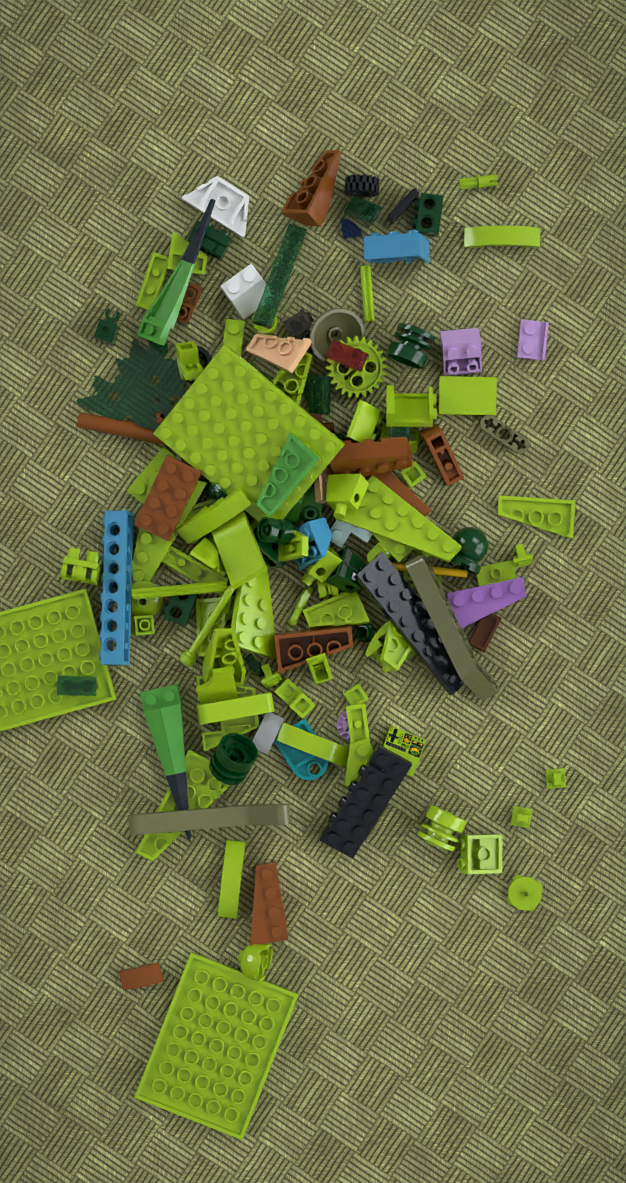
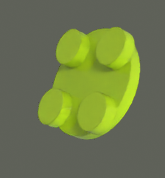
(524, 893)

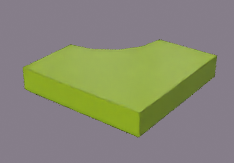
(219, 687)

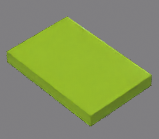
(467, 395)

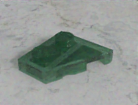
(317, 393)

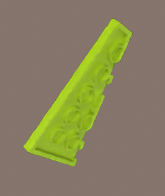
(152, 549)

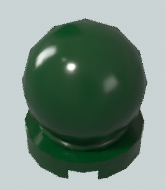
(473, 549)

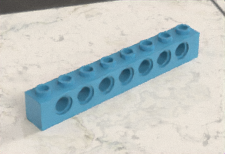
(123, 578)

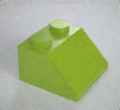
(364, 423)

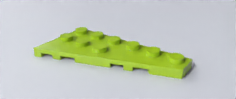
(394, 519)
(254, 617)
(202, 792)

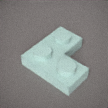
(342, 530)

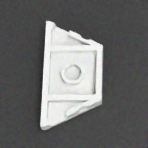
(230, 204)

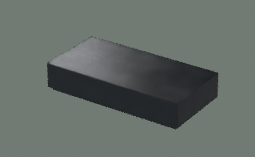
(403, 206)

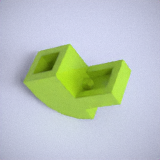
(188, 360)

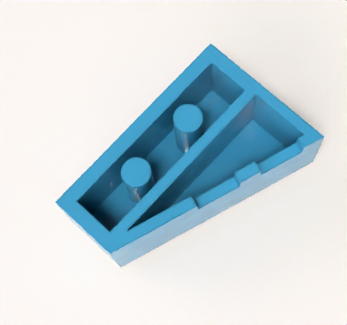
(396, 247)

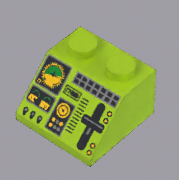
(405, 745)

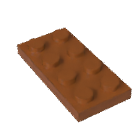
(168, 498)

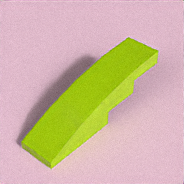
(213, 516)

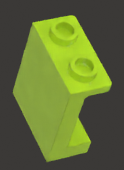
(410, 408)

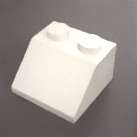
(245, 291)

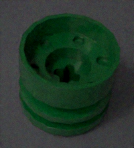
(412, 341)
(233, 759)

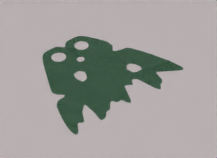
(135, 387)

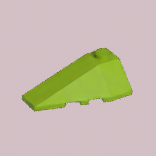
(294, 383)
(208, 554)
(224, 652)

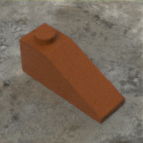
(442, 454)

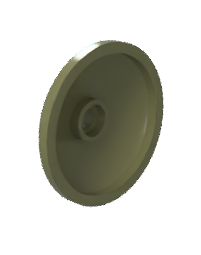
(339, 319)

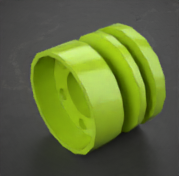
(441, 828)

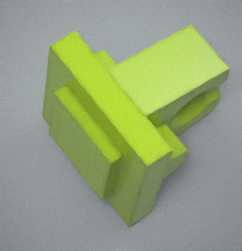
(521, 559)
(271, 678)
(555, 778)
(521, 817)

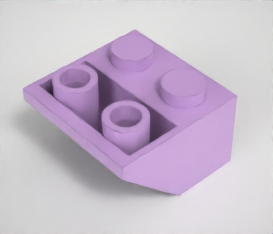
(461, 351)

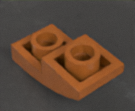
(189, 302)
(141, 976)

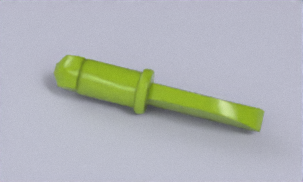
(300, 605)

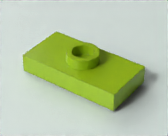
(496, 573)

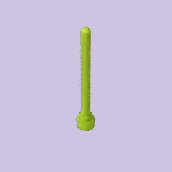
(189, 656)

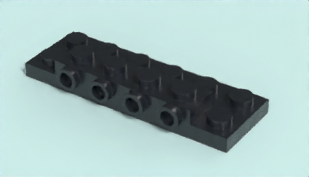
(365, 801)

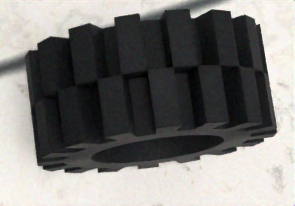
(361, 185)

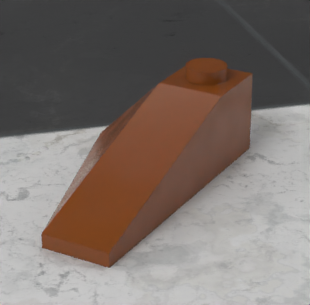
(313, 198)

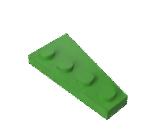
(291, 468)

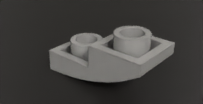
(267, 732)

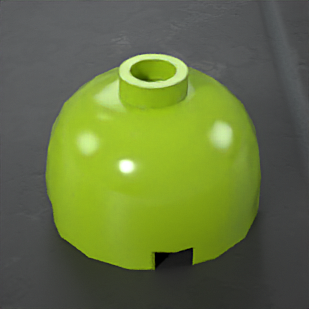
(255, 960)

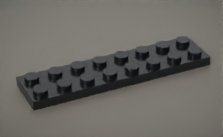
(409, 617)

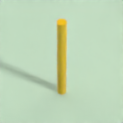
(438, 570)

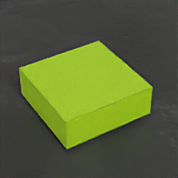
(355, 695)

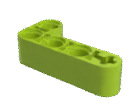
(235, 708)

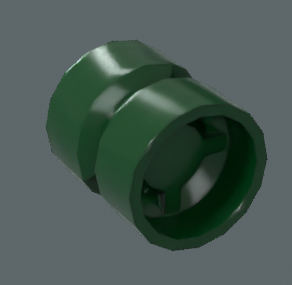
(275, 531)

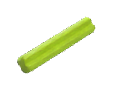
(367, 293)

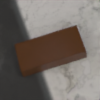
(484, 632)

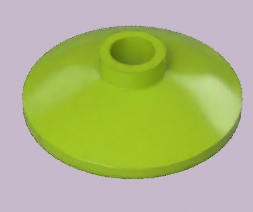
(151, 607)

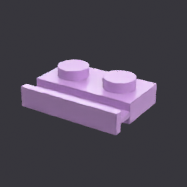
(532, 340)

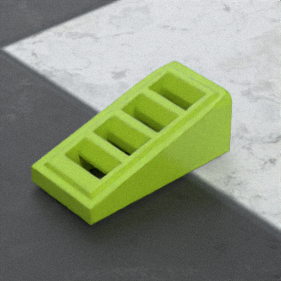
(319, 668)

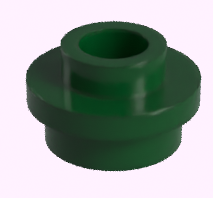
(361, 630)

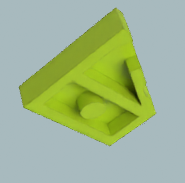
(177, 249)
(295, 549)

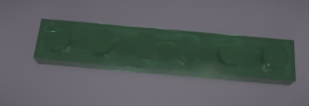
(279, 276)

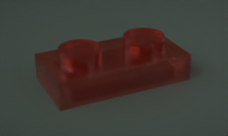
(347, 355)

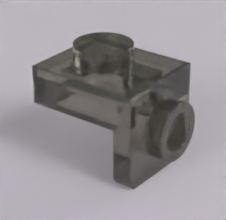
(299, 323)

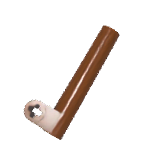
(120, 428)

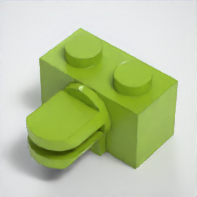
(389, 548)

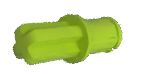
(478, 181)

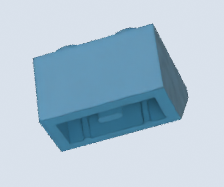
(318, 541)

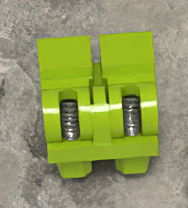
(79, 570)

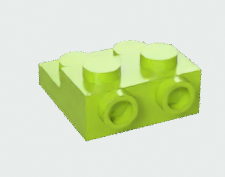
(480, 853)

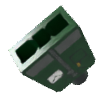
(344, 574)

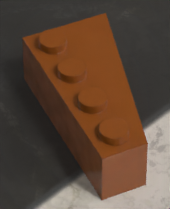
(373, 456)
(297, 646)
(268, 909)

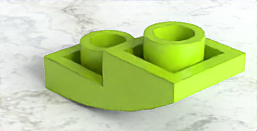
(141, 625)
(374, 645)

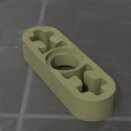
(513, 446)

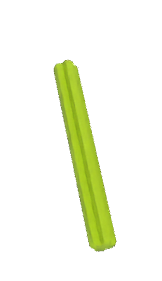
(176, 590)

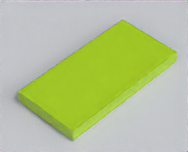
(239, 550)

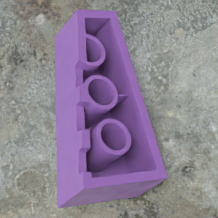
(481, 601)

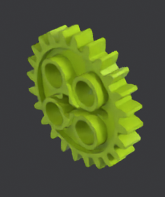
(368, 378)

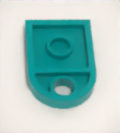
(300, 760)

